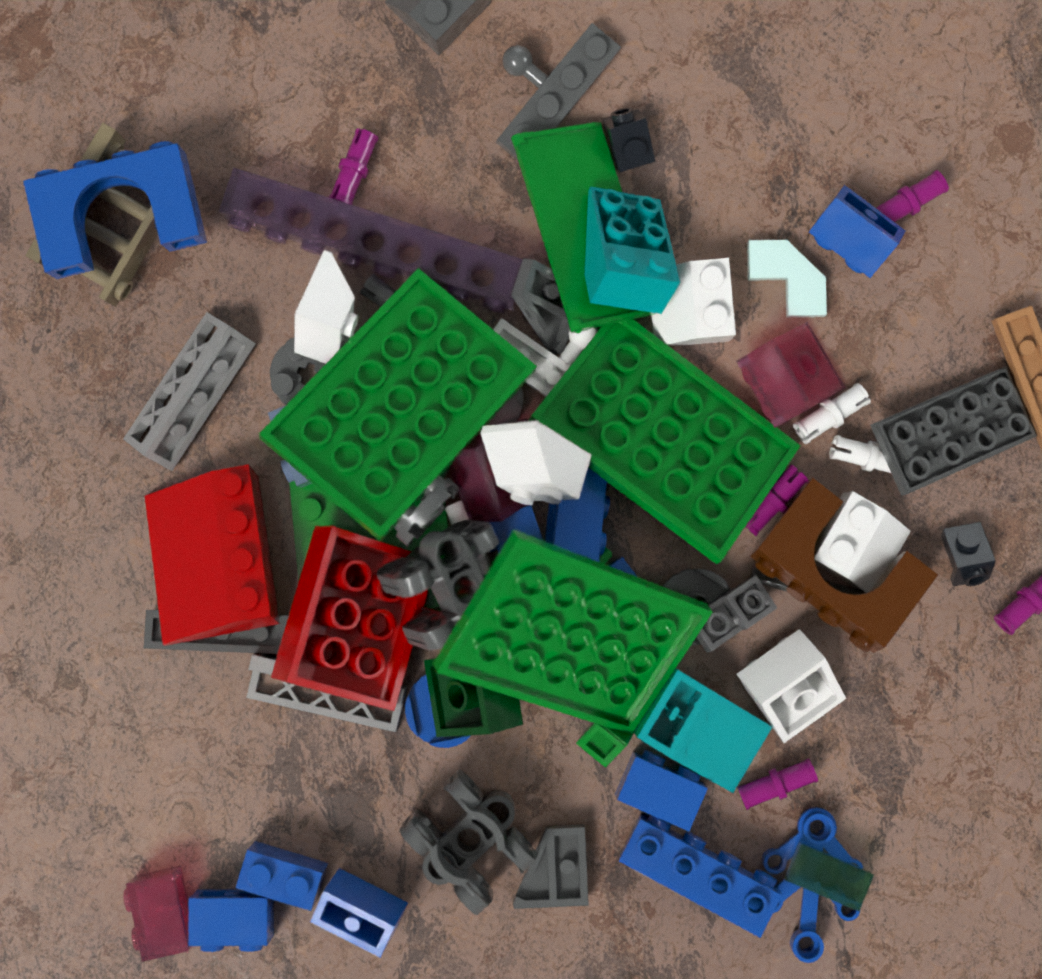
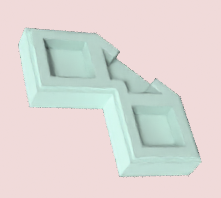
(784, 262)

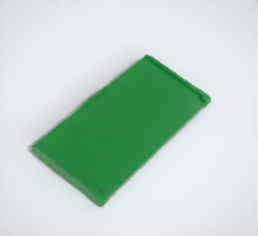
(557, 174)

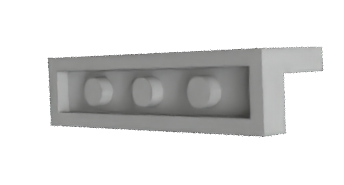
(192, 394)
(264, 663)

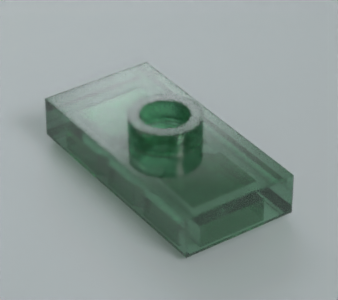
(829, 876)

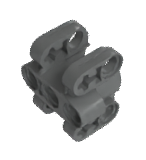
(425, 569)
(467, 881)

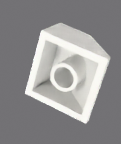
(700, 306)
(325, 312)
(535, 462)
(859, 542)
(792, 685)

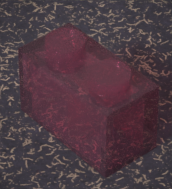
(158, 913)

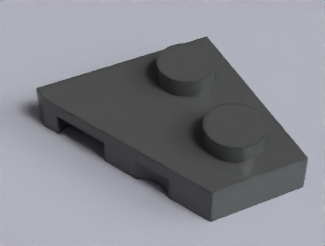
(541, 304)
(559, 871)

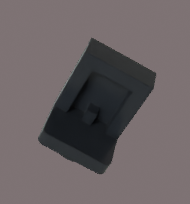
(629, 139)
(968, 554)

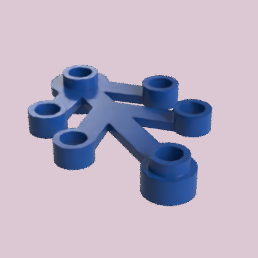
(809, 903)

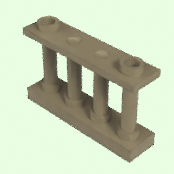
(118, 284)

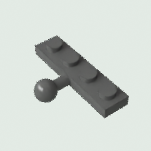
(559, 90)
(258, 640)

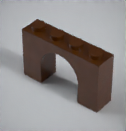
(867, 617)

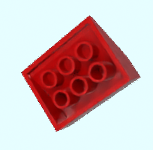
(211, 556)
(343, 625)

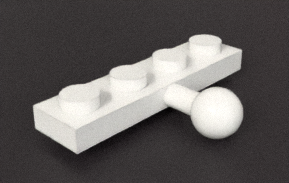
(549, 366)

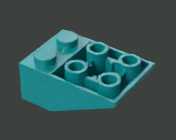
(628, 252)
(702, 730)

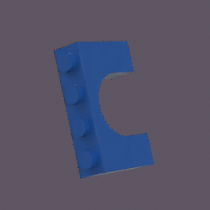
(62, 199)

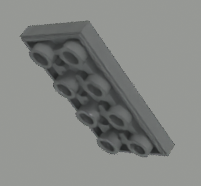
(953, 431)

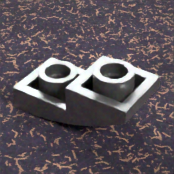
(735, 612)

